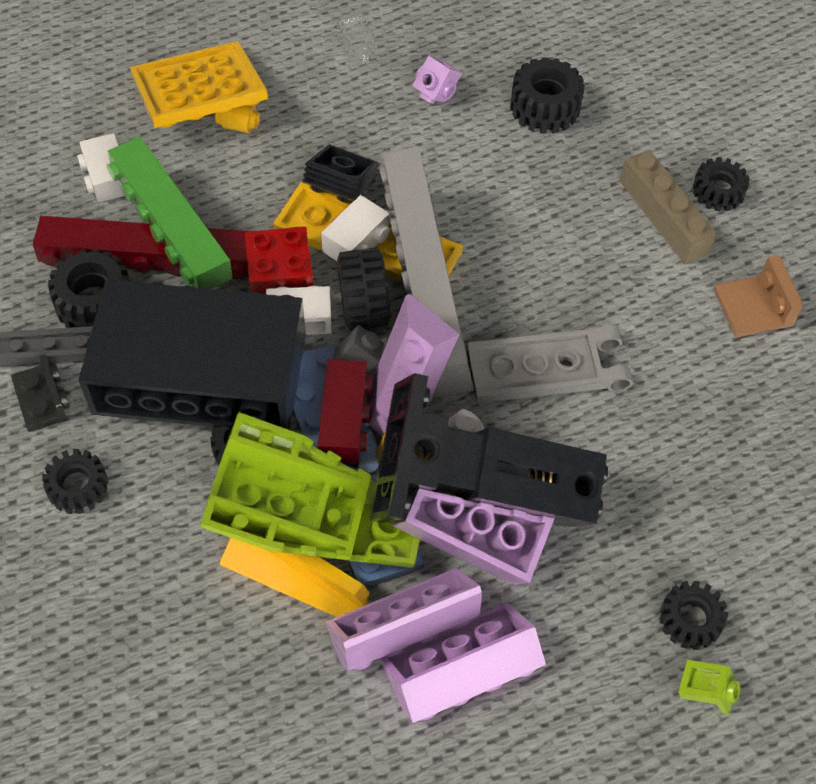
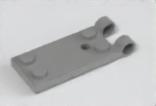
(533, 364)

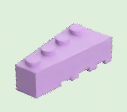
(479, 533)

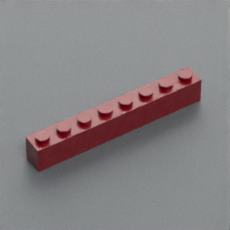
(126, 240)

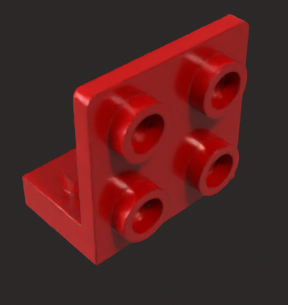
(278, 259)

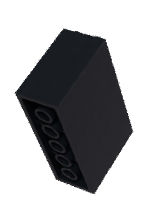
(193, 354)

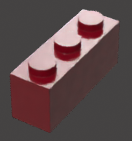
(345, 409)

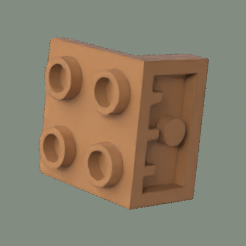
(760, 301)

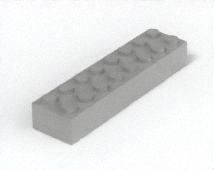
(422, 255)

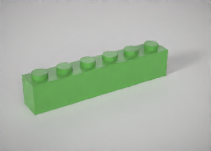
(169, 215)

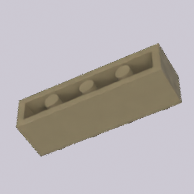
(667, 206)

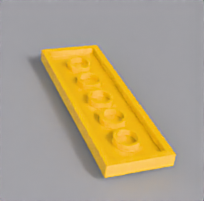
(319, 210)

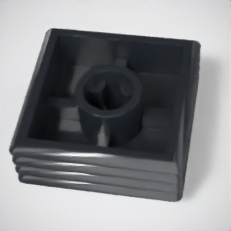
(340, 173)

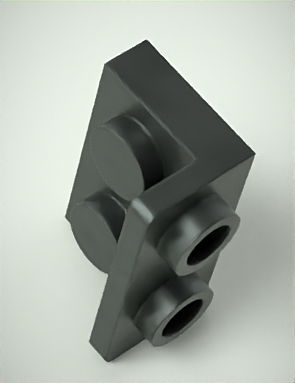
(38, 395)

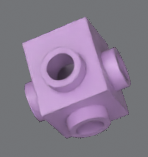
(436, 80)

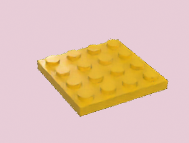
(198, 84)

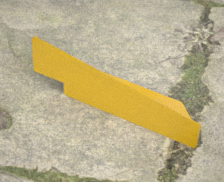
(297, 576)

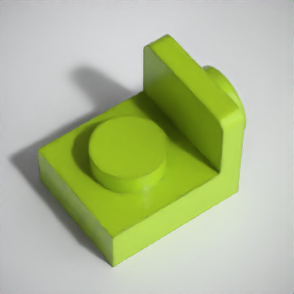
(709, 684)

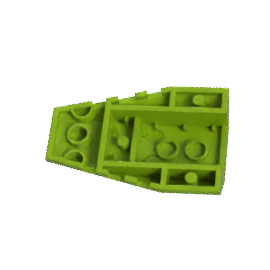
(298, 500)

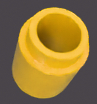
(239, 119)

